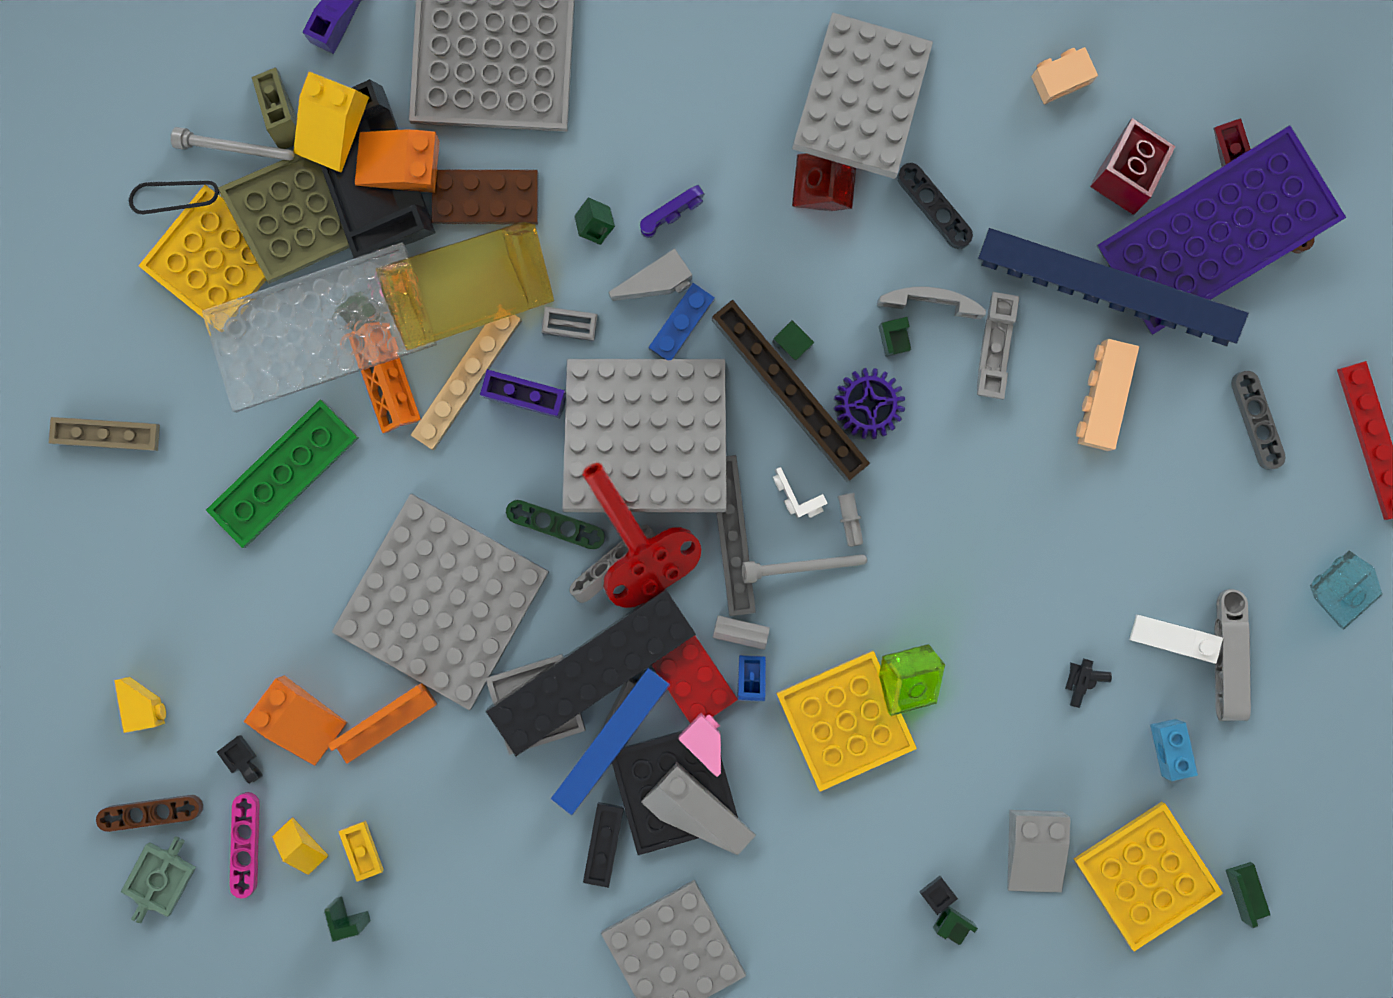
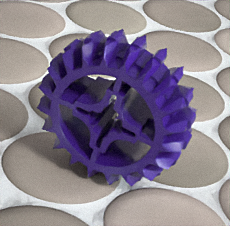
(870, 416)

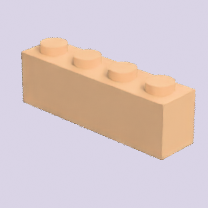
(1107, 394)

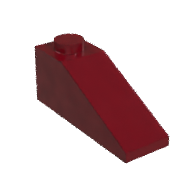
(1231, 141)

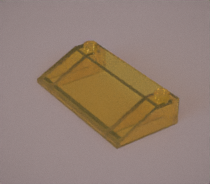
(466, 284)

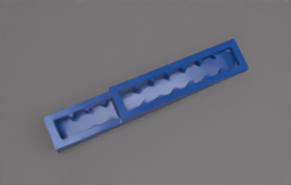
(610, 741)

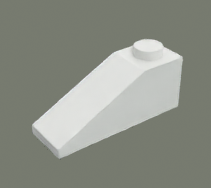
(1176, 639)

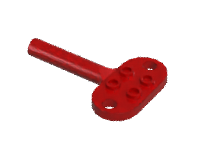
(650, 562)

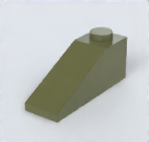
(276, 108)

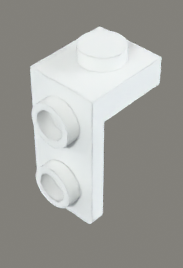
(811, 507)

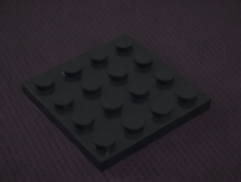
(641, 768)

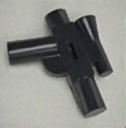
(1084, 678)

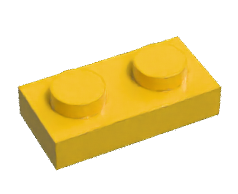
(361, 851)

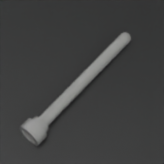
(183, 139)
(753, 571)

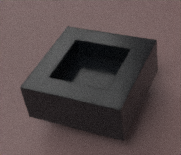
(938, 895)

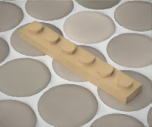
(464, 381)

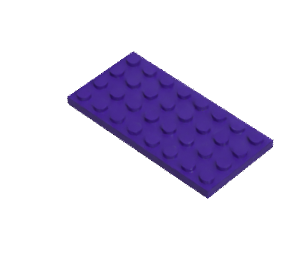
(1228, 222)

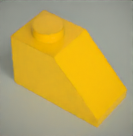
(138, 706)

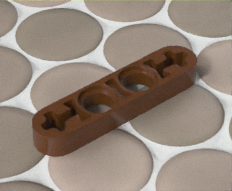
(149, 811)

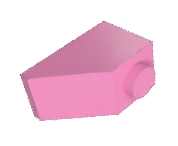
(704, 741)

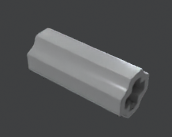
(741, 632)

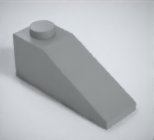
(658, 278)

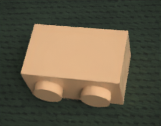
(1064, 75)

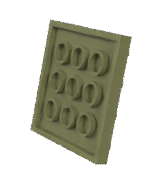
(286, 216)

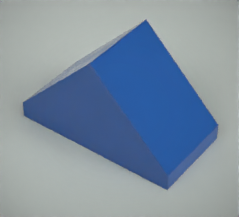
(751, 678)

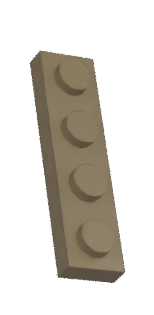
(104, 433)

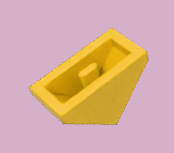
(298, 847)

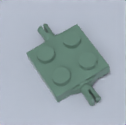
(158, 879)

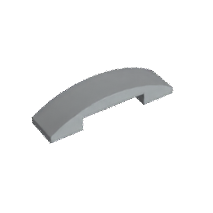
(964, 306)
(996, 345)

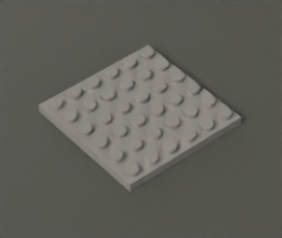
(492, 63)
(651, 428)
(440, 601)

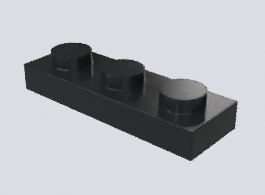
(603, 844)

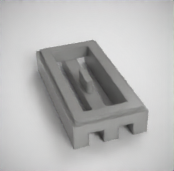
(591, 327)

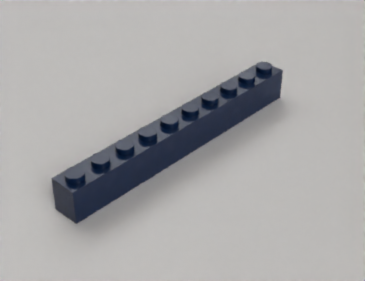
(1114, 286)

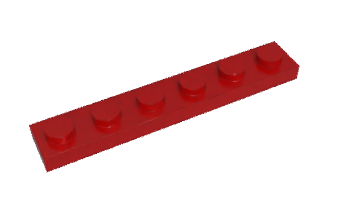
(1371, 431)

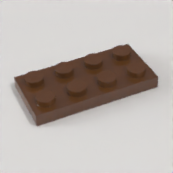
(485, 197)

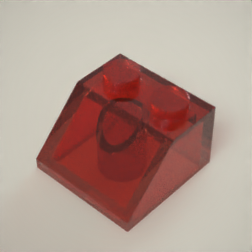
(823, 184)

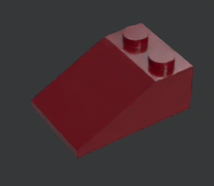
(1133, 167)

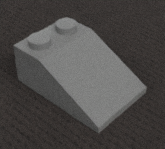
(1037, 850)

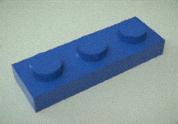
(681, 322)

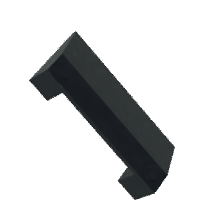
(373, 215)

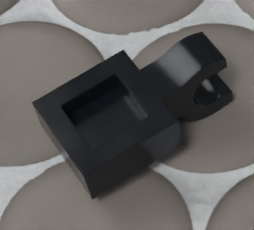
(237, 757)

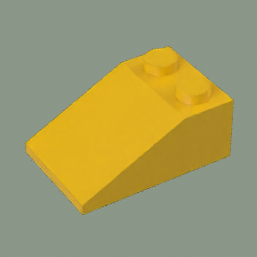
(327, 121)

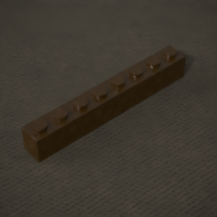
(790, 391)

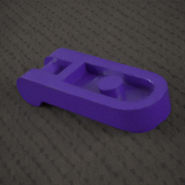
(671, 211)

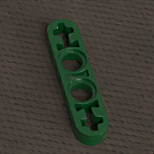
(554, 527)

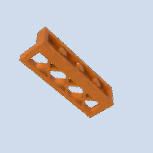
(396, 395)
(383, 723)

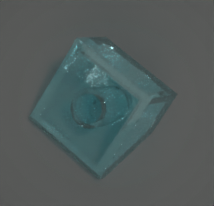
(1346, 588)

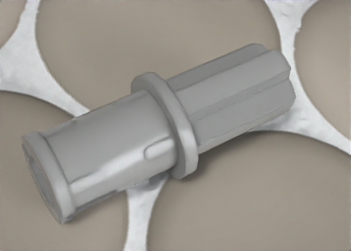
(850, 519)

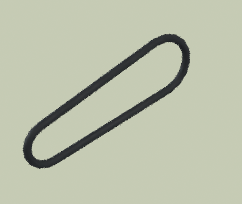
(173, 207)

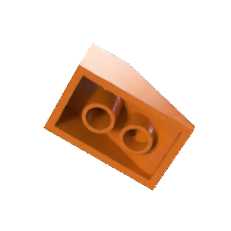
(398, 160)
(295, 720)

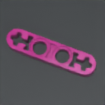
(248, 845)

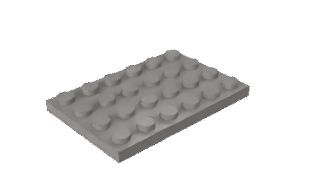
(863, 95)

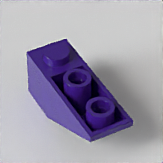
(329, 23)

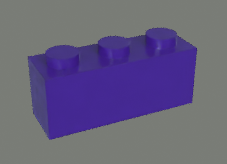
(523, 393)

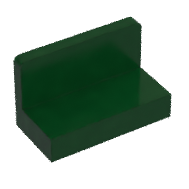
(1248, 893)
(340, 924)

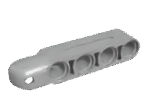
(1233, 662)

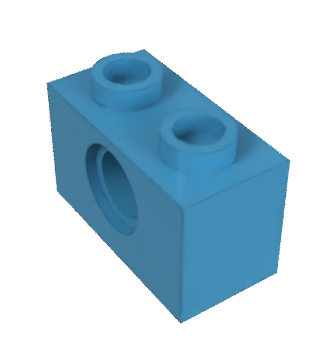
(1173, 749)

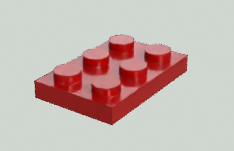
(694, 680)

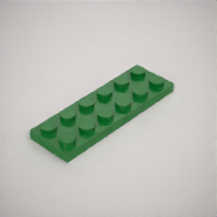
(282, 474)

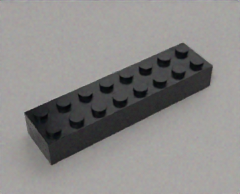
(590, 672)

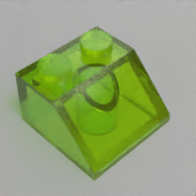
(911, 679)

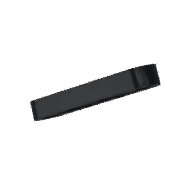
(930, 209)

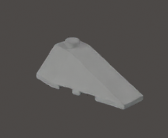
(692, 808)

